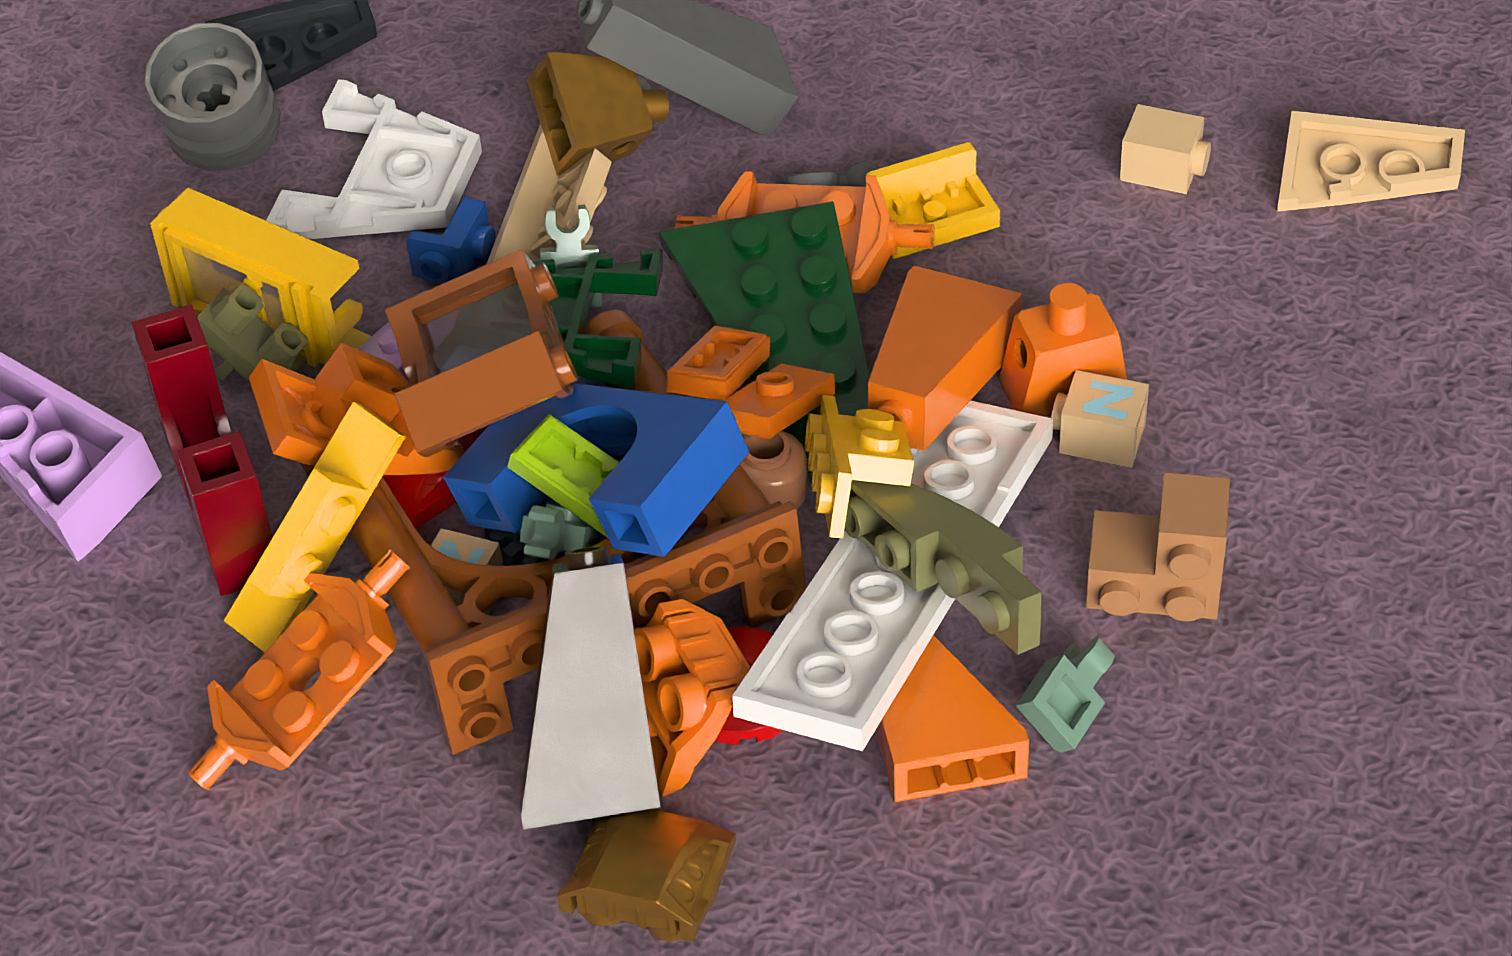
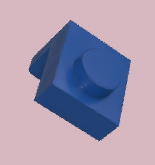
(457, 250)

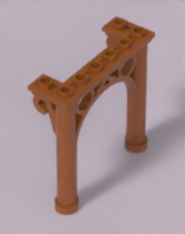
(476, 653)

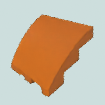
(306, 412)

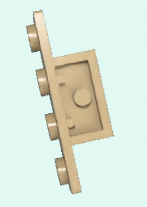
(542, 188)

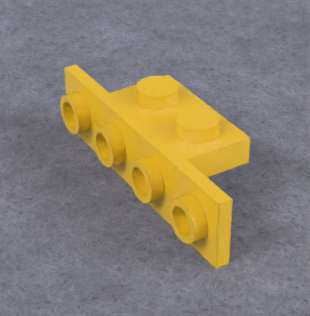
(850, 449)
(315, 526)

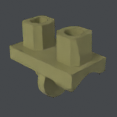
(243, 338)

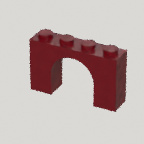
(206, 453)

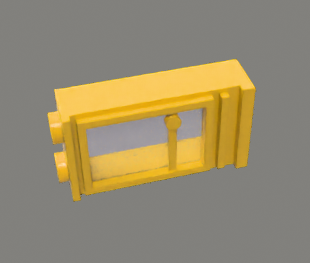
(217, 247)

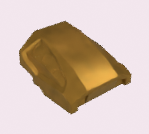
(649, 872)

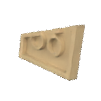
(1365, 160)

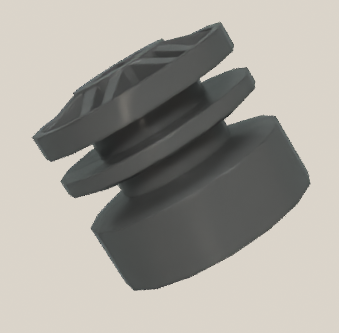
(213, 96)

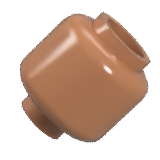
(778, 467)

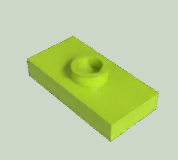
(563, 467)

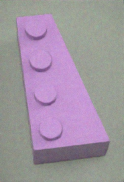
(69, 458)

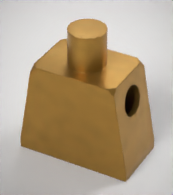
(592, 105)

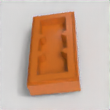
(718, 363)
(779, 399)

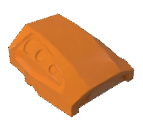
(687, 684)

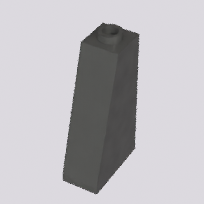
(698, 53)

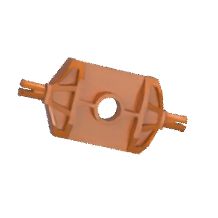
(861, 213)
(269, 711)

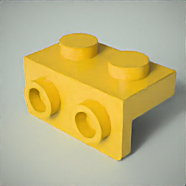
(940, 192)

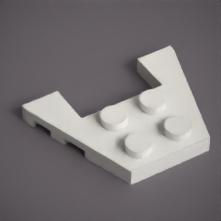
(402, 179)

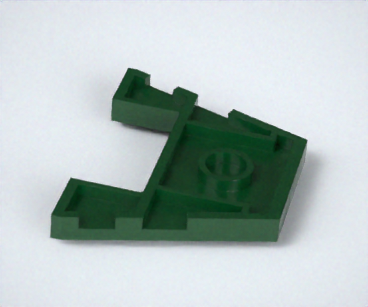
(595, 356)

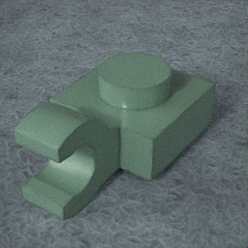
(555, 529)
(1062, 694)

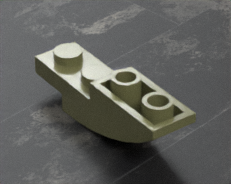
(942, 542)

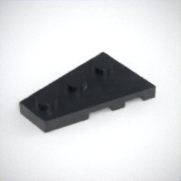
(303, 34)

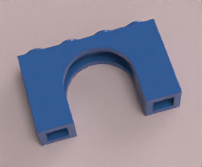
(671, 468)

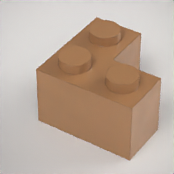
(1163, 560)

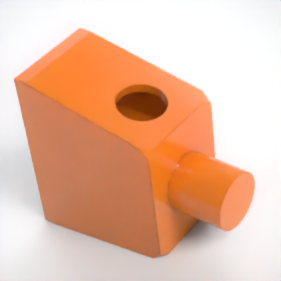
(1053, 343)

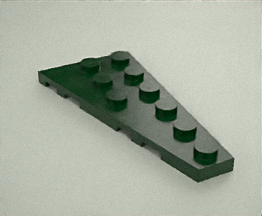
(783, 280)

